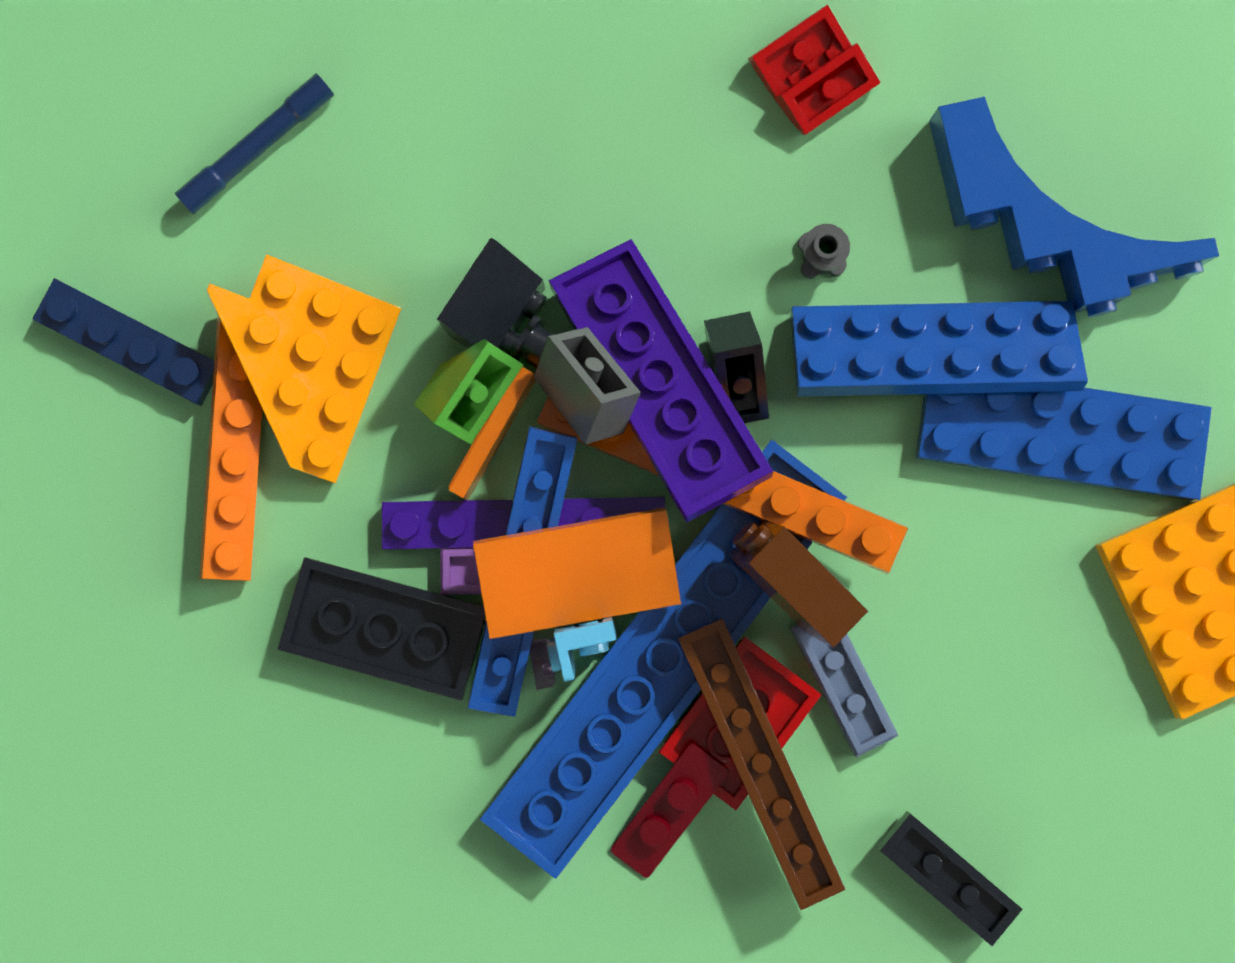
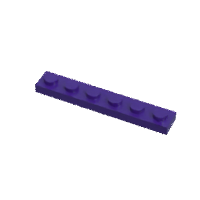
(464, 521)

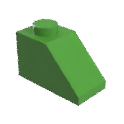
(468, 389)

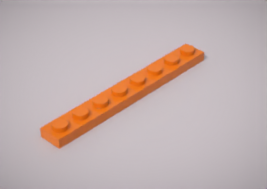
(778, 501)

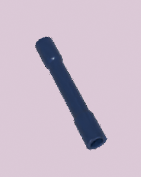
(214, 178)

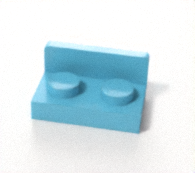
(588, 637)

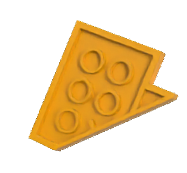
(308, 357)

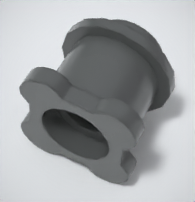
(816, 261)

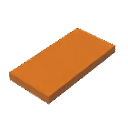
(577, 572)

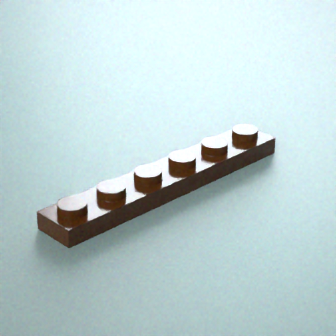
(761, 764)

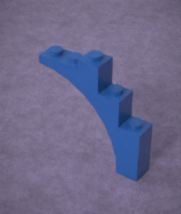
(1093, 262)

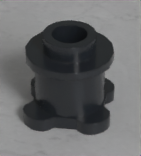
(531, 342)

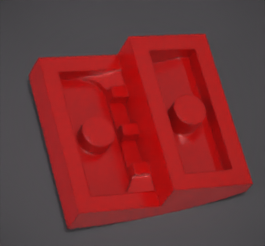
(814, 70)

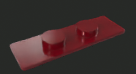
(669, 810)

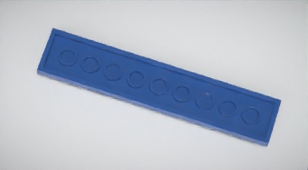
(632, 695)

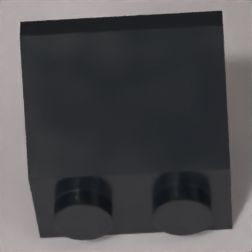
(493, 299)

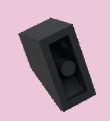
(738, 363)

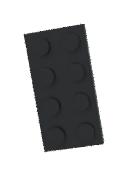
(383, 628)

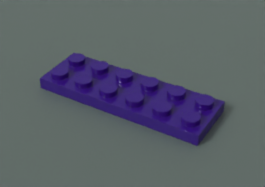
(682, 408)

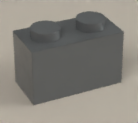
(586, 385)

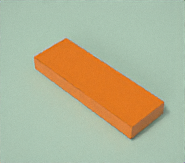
(491, 435)

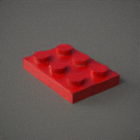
(783, 698)

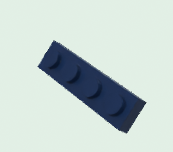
(126, 341)

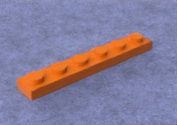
(230, 469)

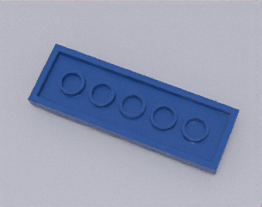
(937, 348)
(1072, 438)

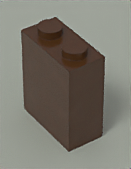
(796, 581)

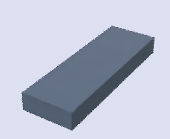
(847, 691)

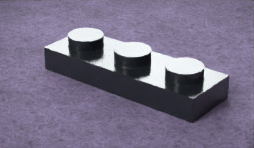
(949, 878)

